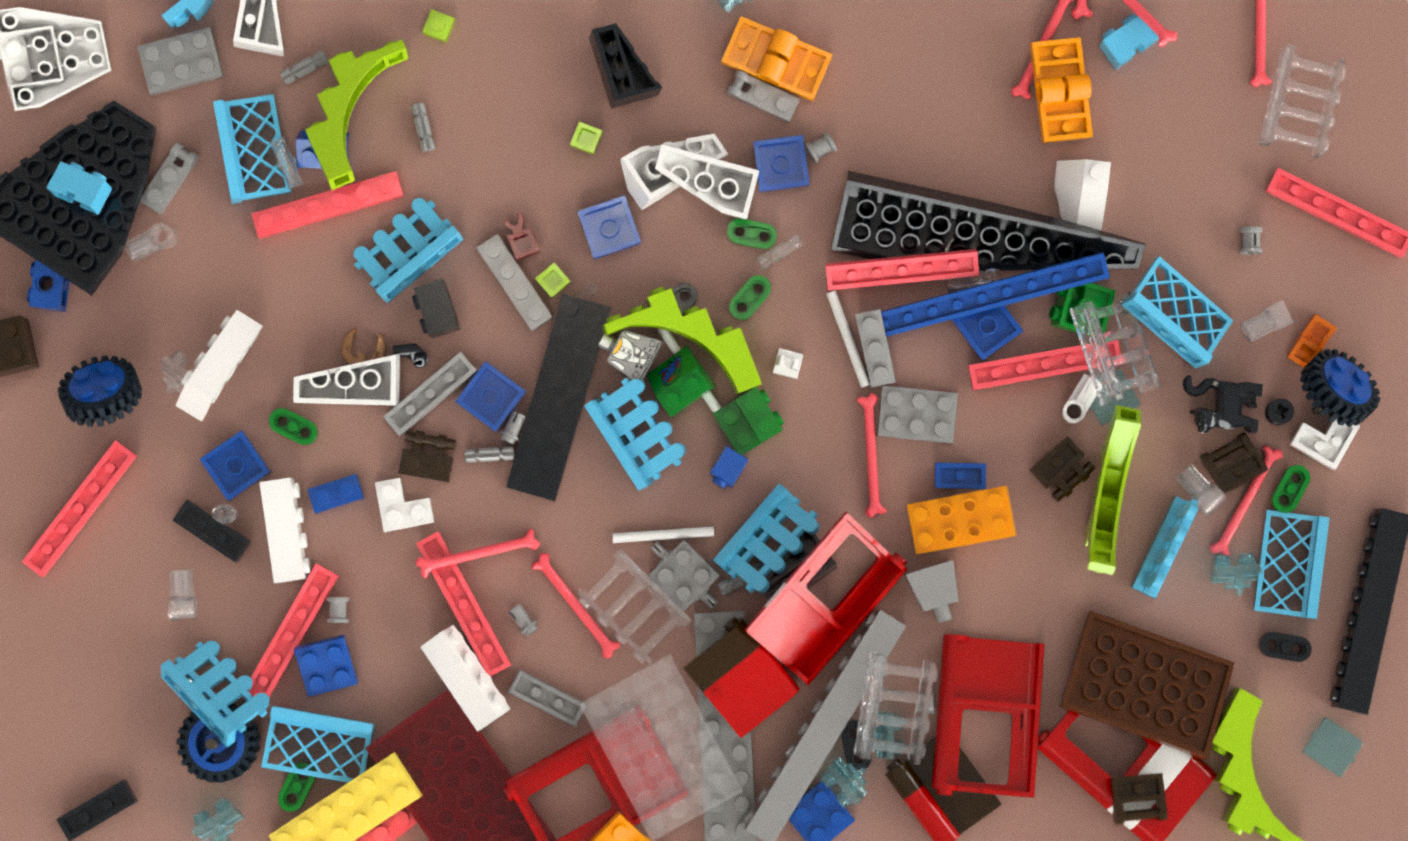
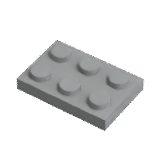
(180, 61)
(917, 414)

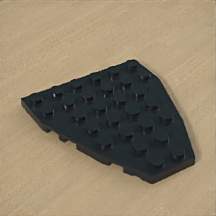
(62, 233)

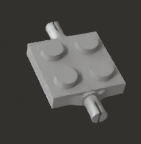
(684, 575)

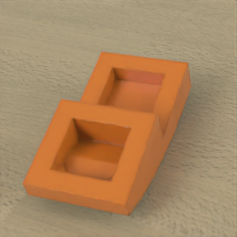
(1311, 340)

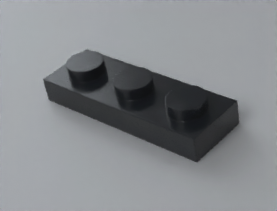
(211, 531)
(97, 810)

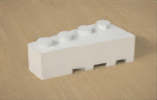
(218, 364)
(357, 383)

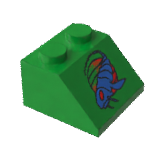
(680, 382)

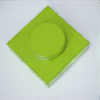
(438, 26)
(586, 138)
(553, 280)

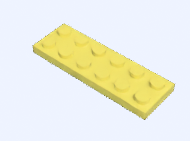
(355, 806)

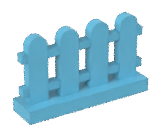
(426, 253)
(627, 452)
(754, 533)
(1165, 546)
(210, 709)

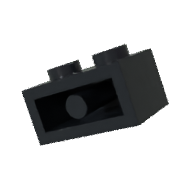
(436, 308)

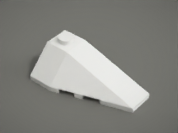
(714, 181)
(648, 184)
(1082, 191)

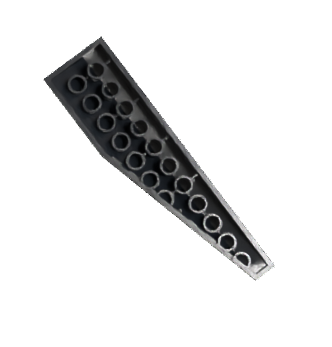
(904, 219)

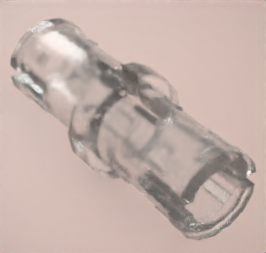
(286, 163)
(222, 516)

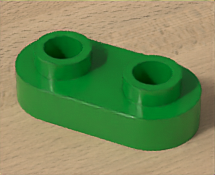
(751, 235)
(749, 298)
(294, 426)
(1289, 489)
(297, 786)

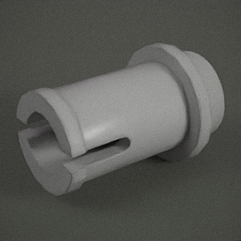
(512, 428)
(523, 620)

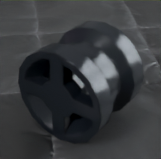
(1273, 413)

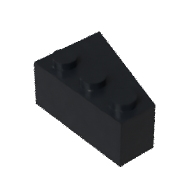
(621, 70)
(793, 561)

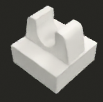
(788, 363)

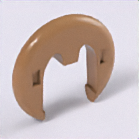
(346, 349)

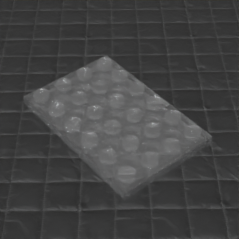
(660, 747)

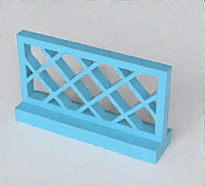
(229, 147)
(1168, 330)
(1314, 566)
(316, 722)

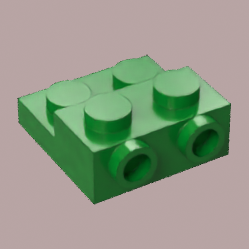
(1076, 296)
(749, 421)

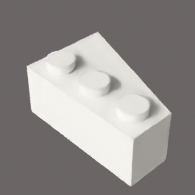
(258, 27)

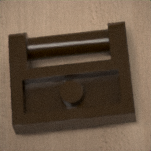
(1238, 470)
(1138, 789)

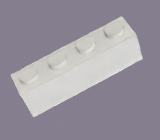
(284, 530)
(465, 677)

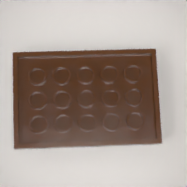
(1147, 685)

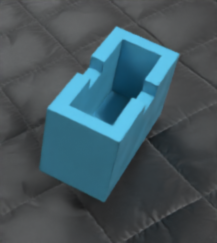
(1121, 43)
(75, 184)

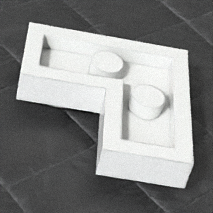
(1326, 447)
(397, 513)

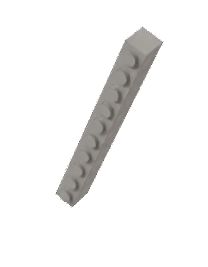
(823, 729)

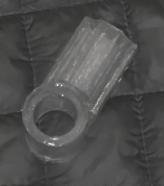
(149, 242)
(1272, 319)
(1206, 493)
(182, 602)

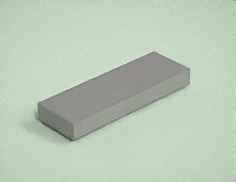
(546, 697)

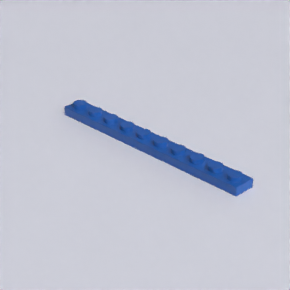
(995, 294)

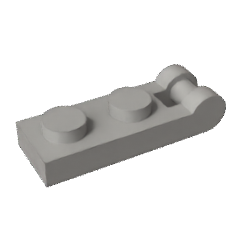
(763, 96)
(169, 179)

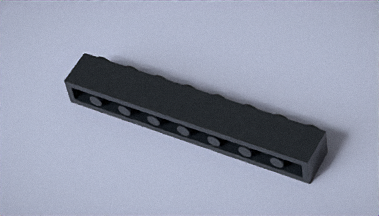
(1370, 611)

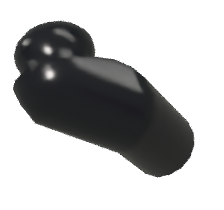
(413, 352)

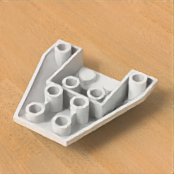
(54, 60)

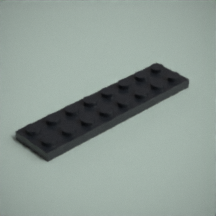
(558, 397)

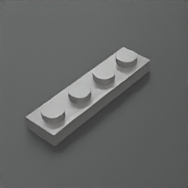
(514, 282)
(430, 394)

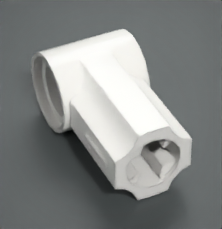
(1082, 397)

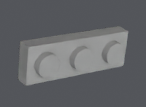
(875, 347)

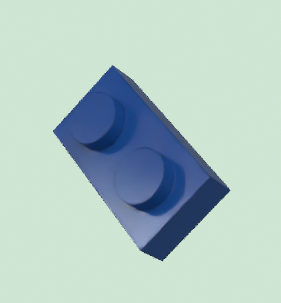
(960, 475)
(335, 493)

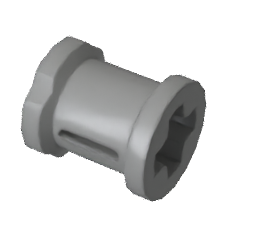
(820, 147)
(1251, 240)
(337, 609)

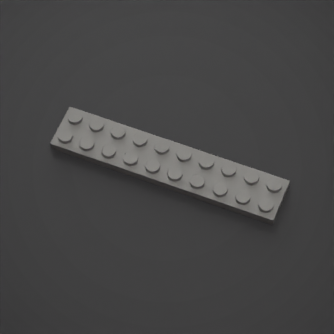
(727, 818)

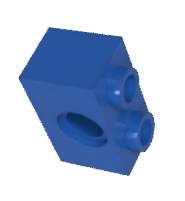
(52, 299)
(728, 468)

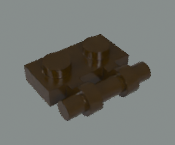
(1056, 463)
(425, 464)

